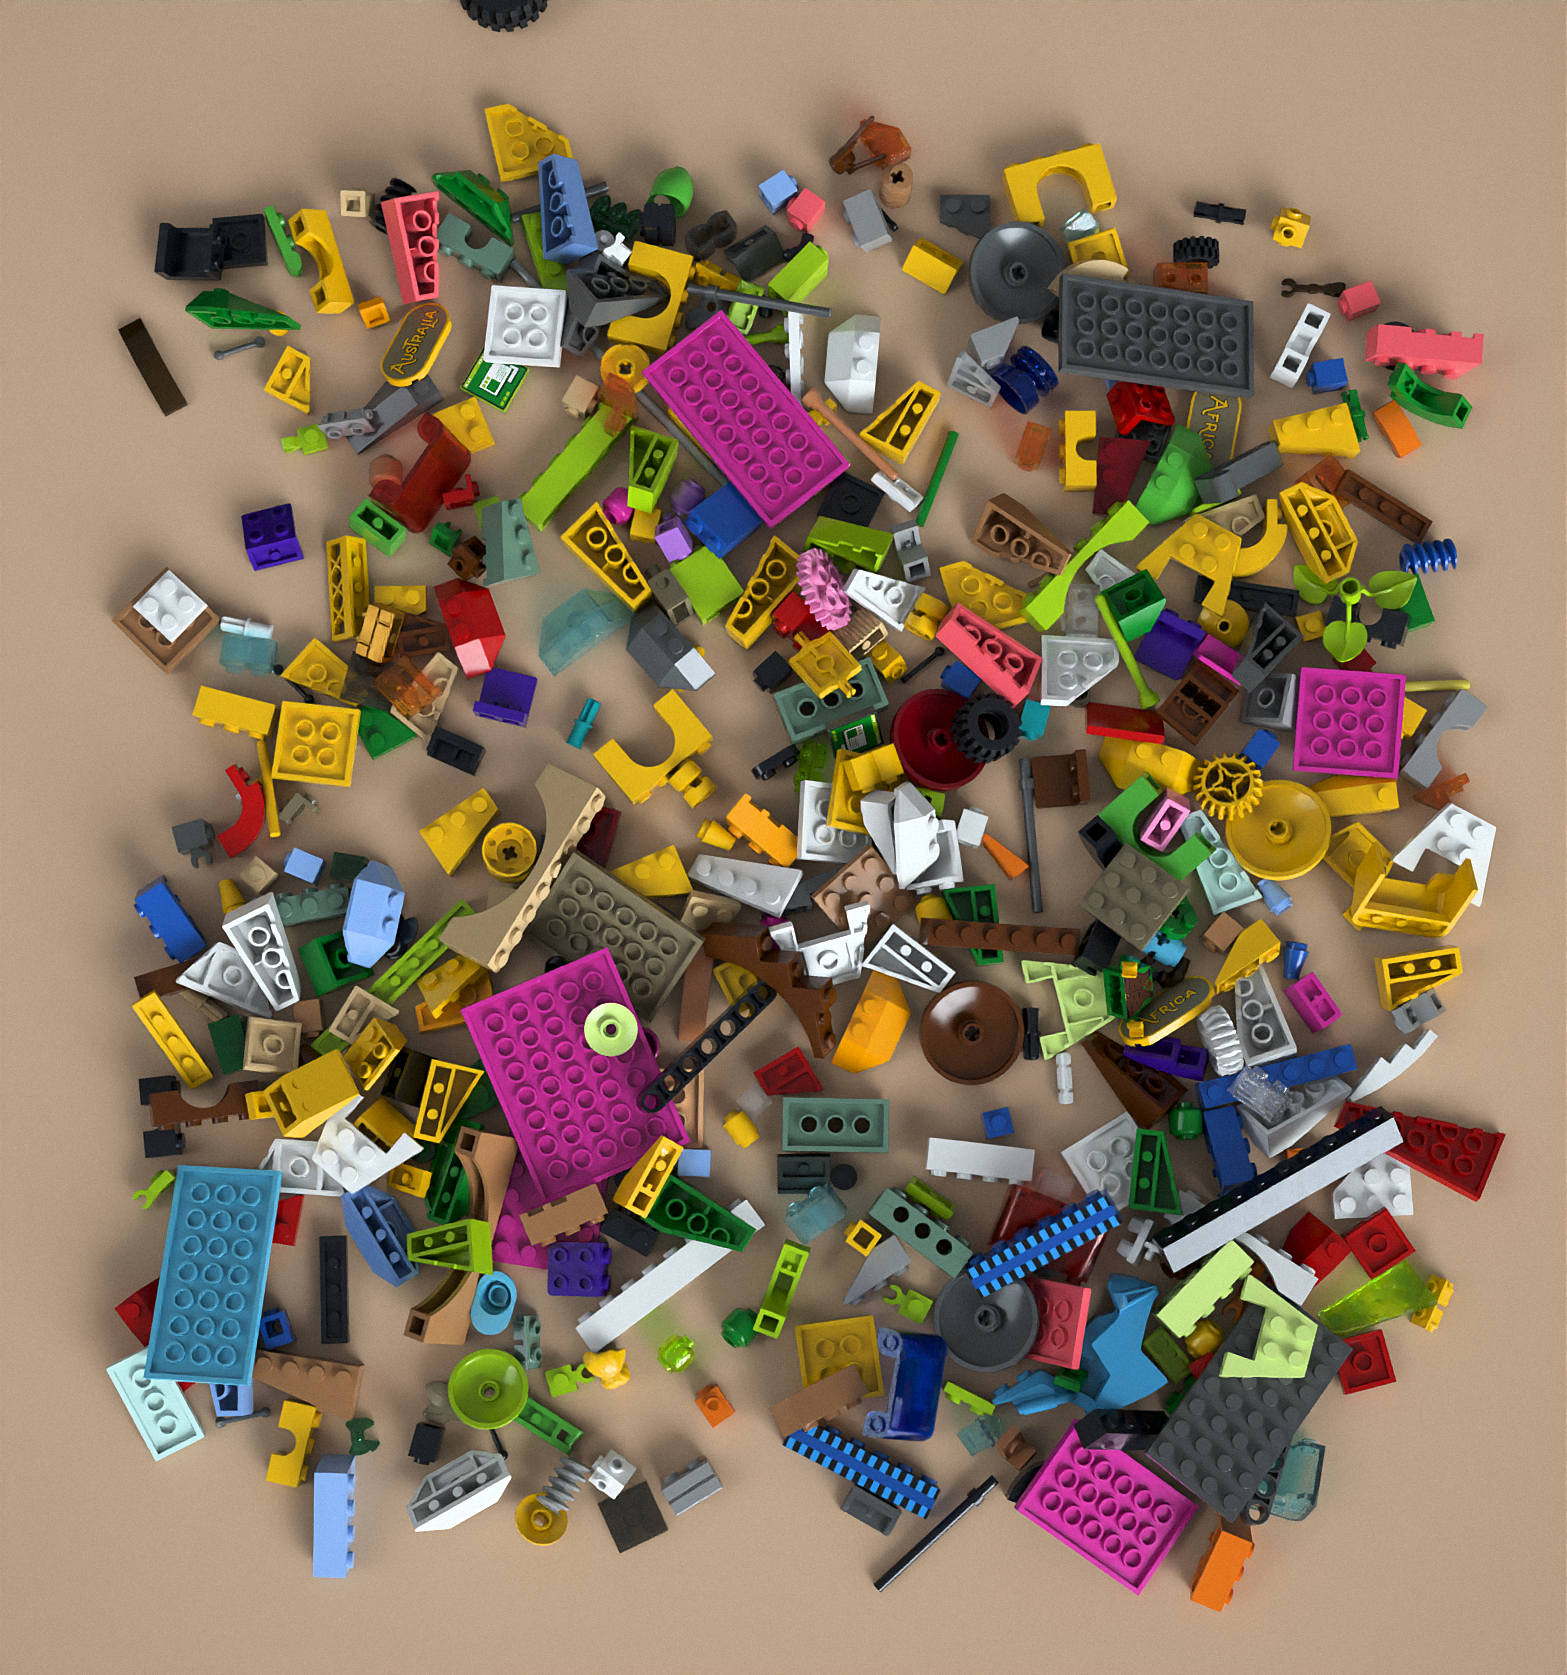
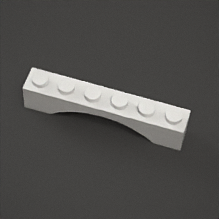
(1287, 1277)

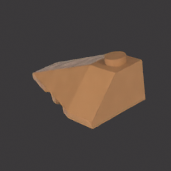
(1016, 534)

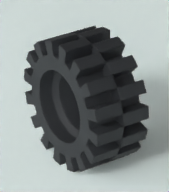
(1196, 250)

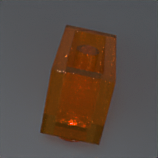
(1032, 446)

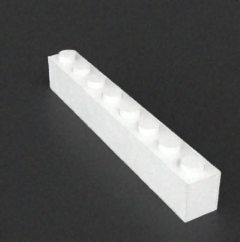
(656, 1285)

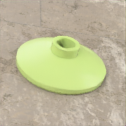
(606, 1043)

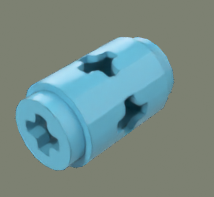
(1167, 950)

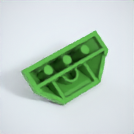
(1172, 486)

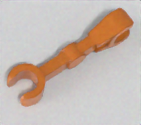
(1236, 1303)

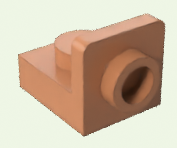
(1015, 1448)

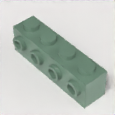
(313, 905)

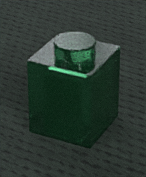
(347, 866)

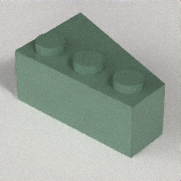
(508, 543)

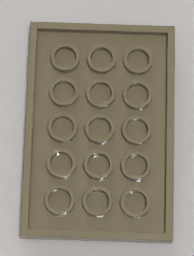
(598, 911)

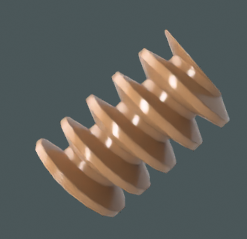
(896, 185)

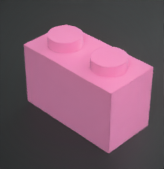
(1164, 819)

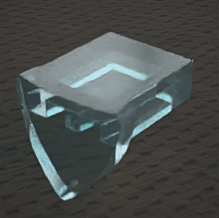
(1080, 226)
(981, 1433)

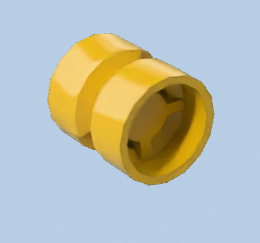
(925, 618)
(686, 777)

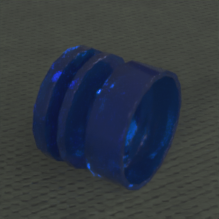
(1025, 379)

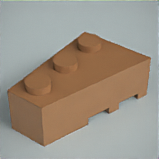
(565, 1215)

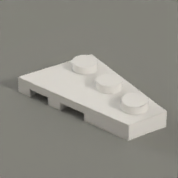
(1107, 571)

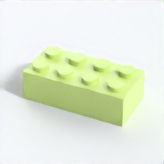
(1201, 1289)

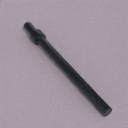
(975, 1497)

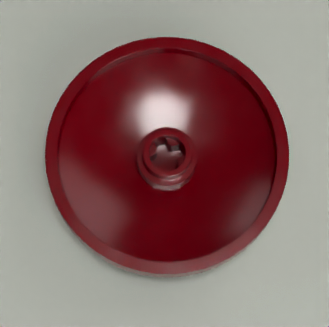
(926, 744)

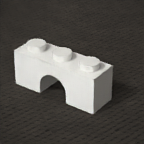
(1300, 345)

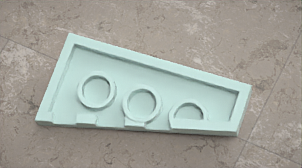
(1219, 875)

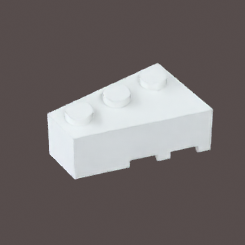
(906, 959)

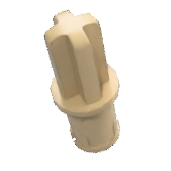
(204, 1004)

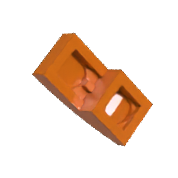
(1397, 428)

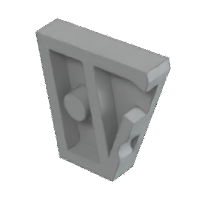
(973, 381)

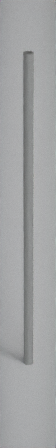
(653, 408)

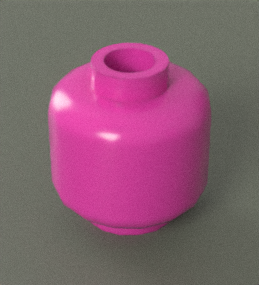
(616, 507)

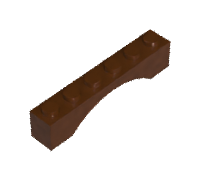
(999, 936)

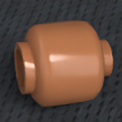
(385, 468)

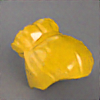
(608, 1366)

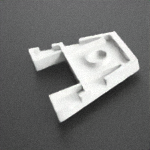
(1454, 836)
(832, 955)
(353, 1156)

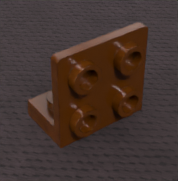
(1061, 780)

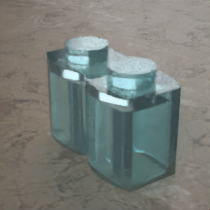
(248, 653)

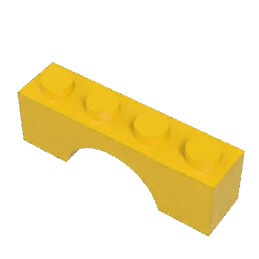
(314, 233)

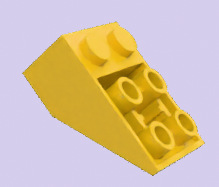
(311, 1094)

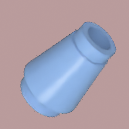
(1275, 896)

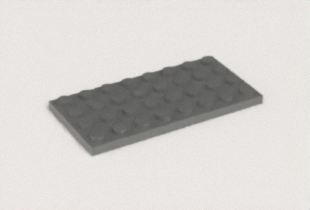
(1156, 336)
(1237, 1427)

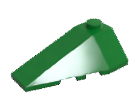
(696, 1216)

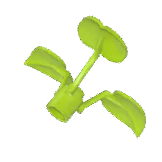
(1348, 639)

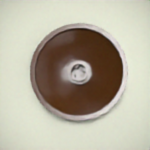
(971, 1032)

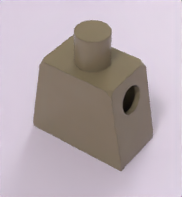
(669, 595)

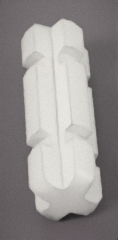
(1064, 1078)

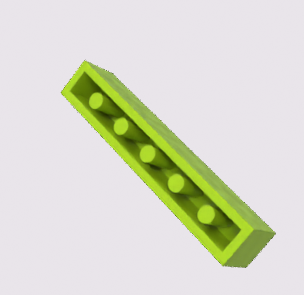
(570, 468)

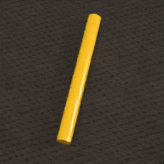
(268, 789)

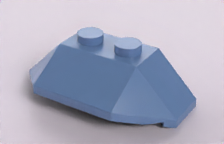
(380, 1233)

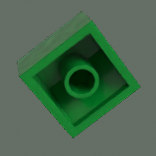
(329, 966)

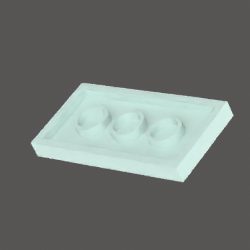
(155, 1406)

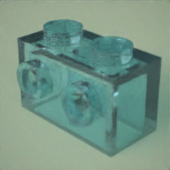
(815, 1213)

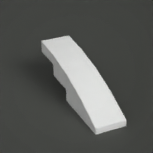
(1384, 1071)

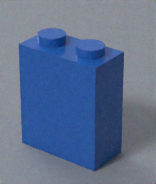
(723, 520)

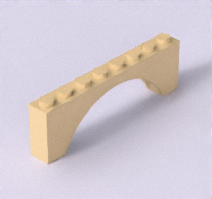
(494, 932)

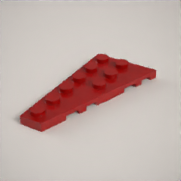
(1439, 1149)

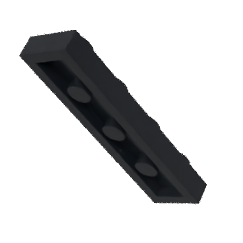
(1253, 596)
(334, 1289)

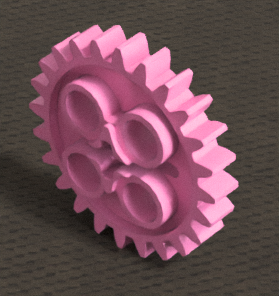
(823, 589)

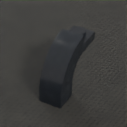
(1100, 841)

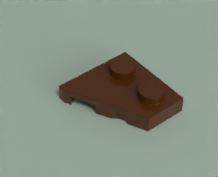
(422, 636)

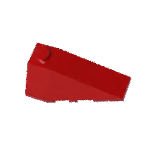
(1315, 1246)

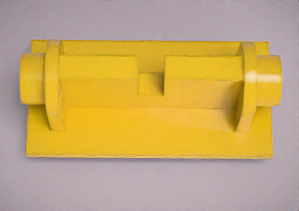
(709, 273)
(1430, 1317)

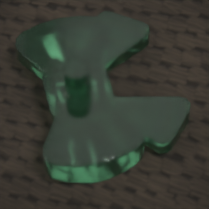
(359, 1444)

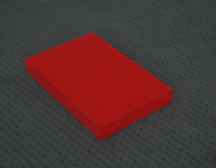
(1124, 723)

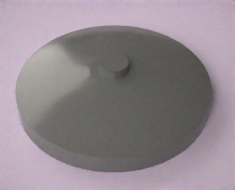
(1013, 270)
(987, 1331)

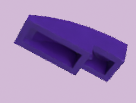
(1171, 1057)

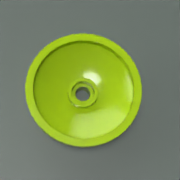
(486, 1371)

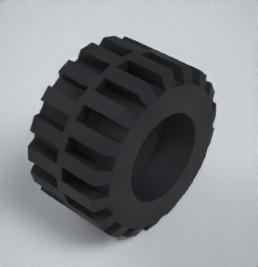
(1001, 718)

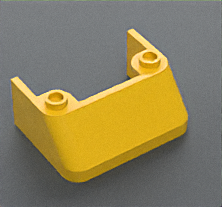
(1410, 906)

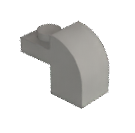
(909, 551)
(1417, 1011)

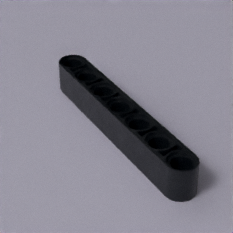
(695, 1052)

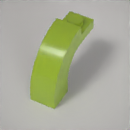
(781, 1288)

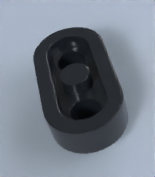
(767, 768)

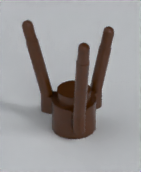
(845, 158)

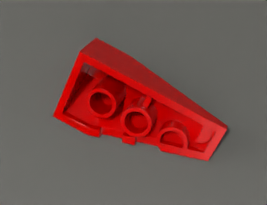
(138, 1315)

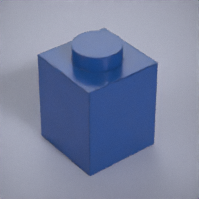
(1327, 376)
(959, 680)
(1260, 748)
(997, 1123)

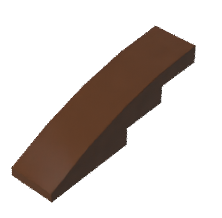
(163, 980)

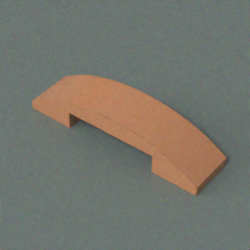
(695, 997)

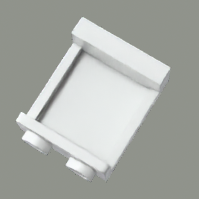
(947, 868)

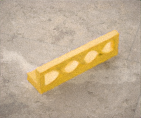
(352, 586)

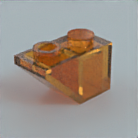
(888, 140)

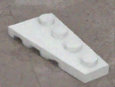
(792, 352)
(748, 882)

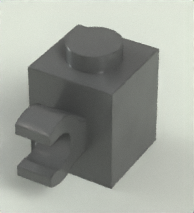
(193, 839)

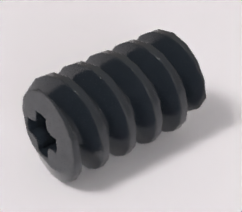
(397, 189)

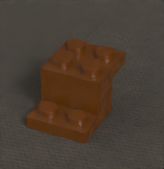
(1197, 702)

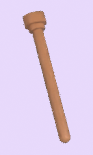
(815, 401)

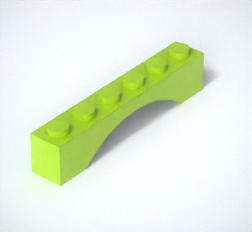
(1048, 602)

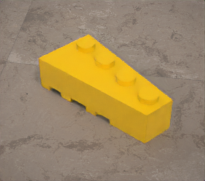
(603, 554)

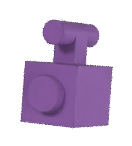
(673, 538)

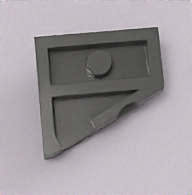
(966, 213)

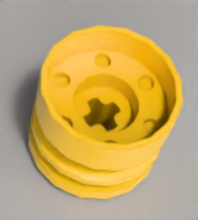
(504, 839)

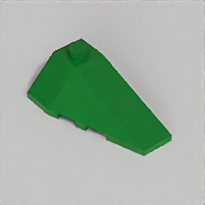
(227, 311)

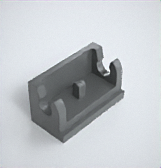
(871, 1509)

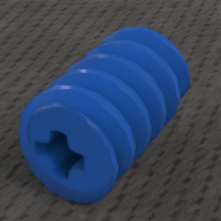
(1428, 555)

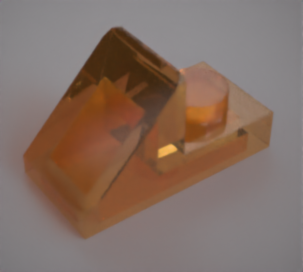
(1437, 796)

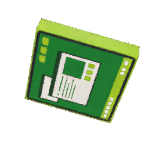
(494, 382)

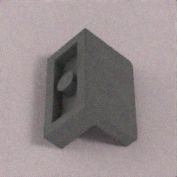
(755, 253)

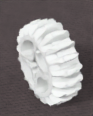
(1220, 1040)

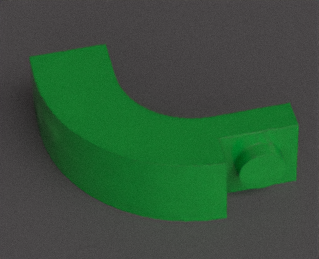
(1425, 401)

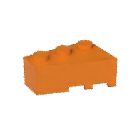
(1222, 1564)

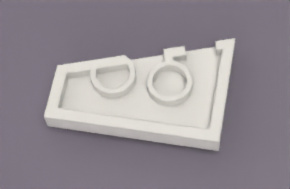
(883, 596)

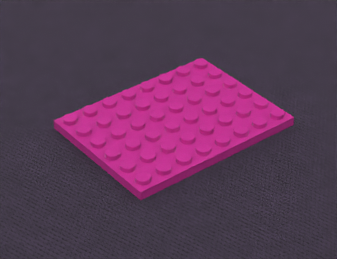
(561, 1097)

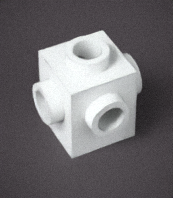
(611, 1473)

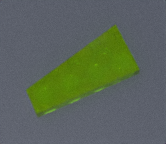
(1381, 1299)

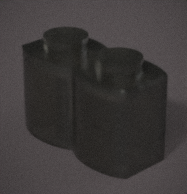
(706, 238)

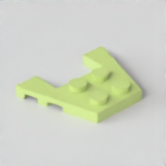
(1080, 1002)
(1282, 1342)

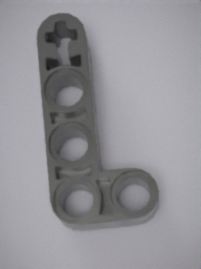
(1225, 480)

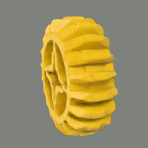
(1218, 790)

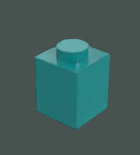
(1033, 719)

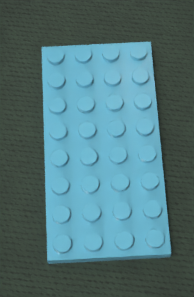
(213, 1275)

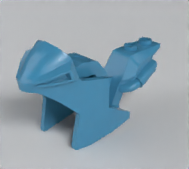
(1109, 1353)

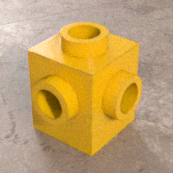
(1290, 227)

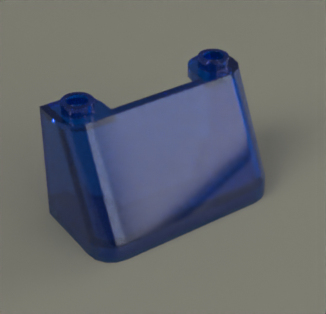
(913, 1385)

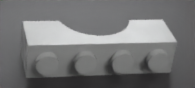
(1422, 764)

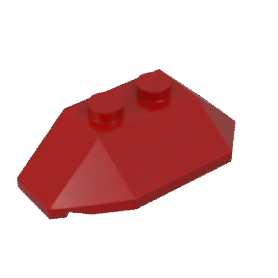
(471, 624)

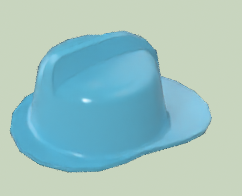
(493, 1303)

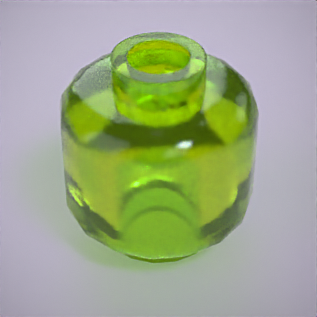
(676, 1353)

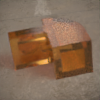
(622, 399)

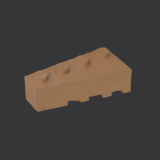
(317, 1380)

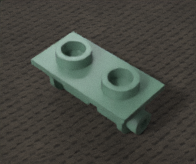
(529, 1330)

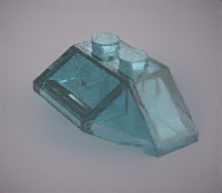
(579, 627)

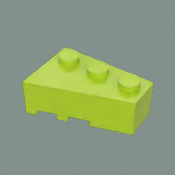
(455, 1245)

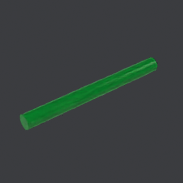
(936, 478)

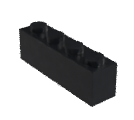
(1119, 1429)

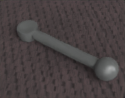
(259, 342)
(221, 1421)

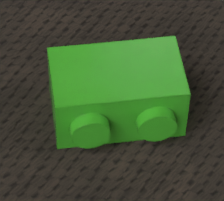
(377, 527)

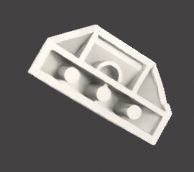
(853, 363)
(914, 834)
(458, 1491)

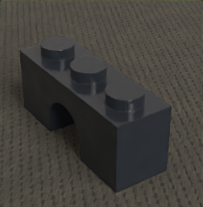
(1390, 628)
(158, 1142)

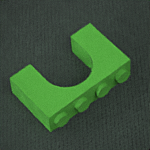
(1123, 818)

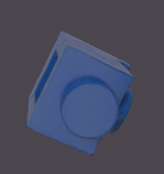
(272, 1338)

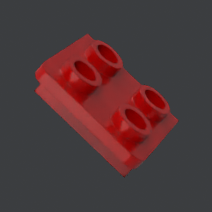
(1138, 401)

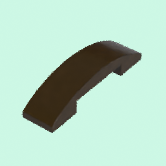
(152, 367)

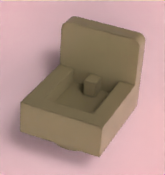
(292, 808)

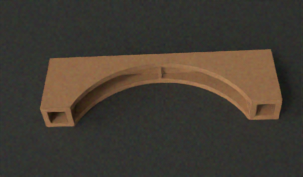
(488, 1166)

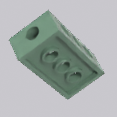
(803, 728)
(848, 1111)
(958, 1250)

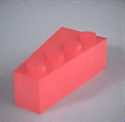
(414, 244)
(1424, 350)
(990, 653)

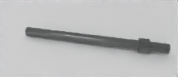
(714, 293)
(1026, 785)

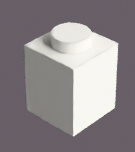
(971, 827)

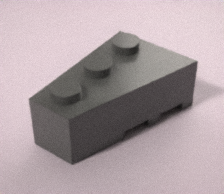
(1264, 647)

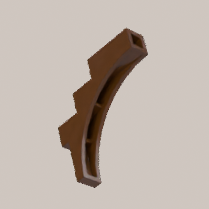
(782, 970)

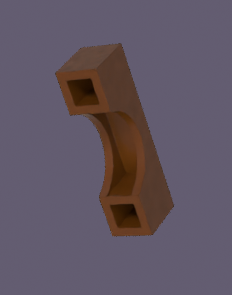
(171, 1109)

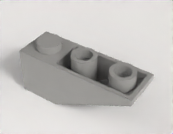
(883, 1261)

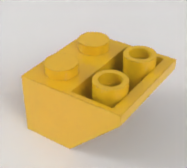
(374, 1051)
(384, 1124)

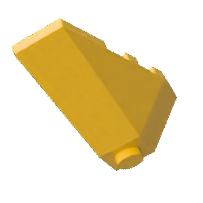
(1357, 795)

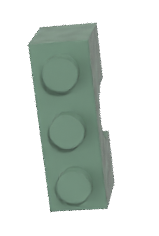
(490, 260)

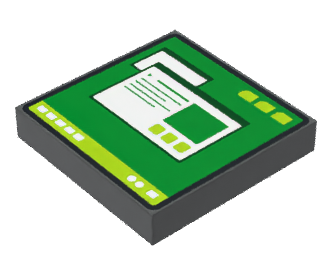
(855, 731)

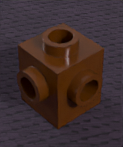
(468, 559)

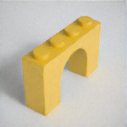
(1083, 164)
(674, 271)
(638, 780)

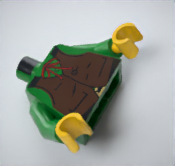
(1129, 991)

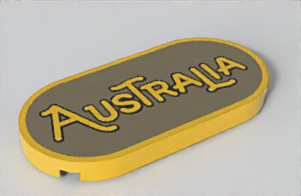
(416, 344)

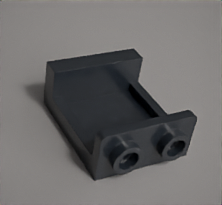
(190, 252)

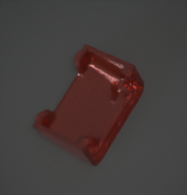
(434, 473)
(1024, 1209)

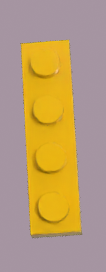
(172, 1039)

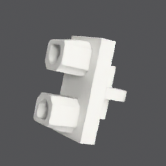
(612, 249)
(1134, 1252)

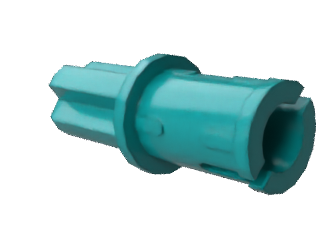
(583, 723)

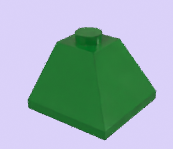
(1135, 604)

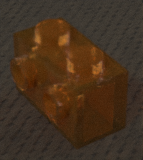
(1182, 276)

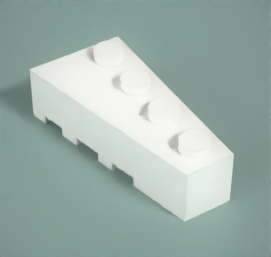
(263, 945)

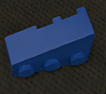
(169, 920)
(1228, 1148)

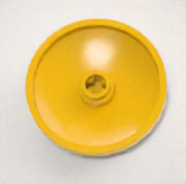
(1283, 832)

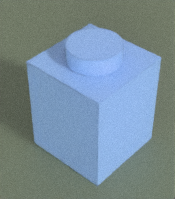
(778, 191)
(304, 866)
(693, 1163)

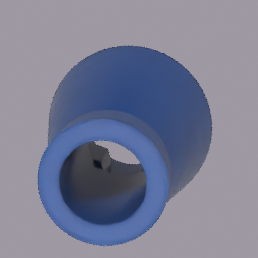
(1294, 959)

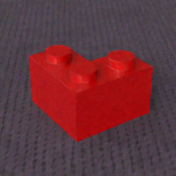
(795, 617)

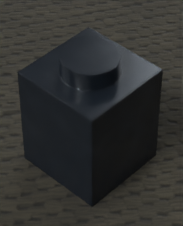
(772, 673)
(426, 1443)

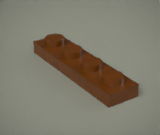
(1382, 506)

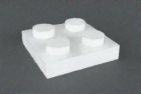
(170, 606)

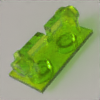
(810, 756)

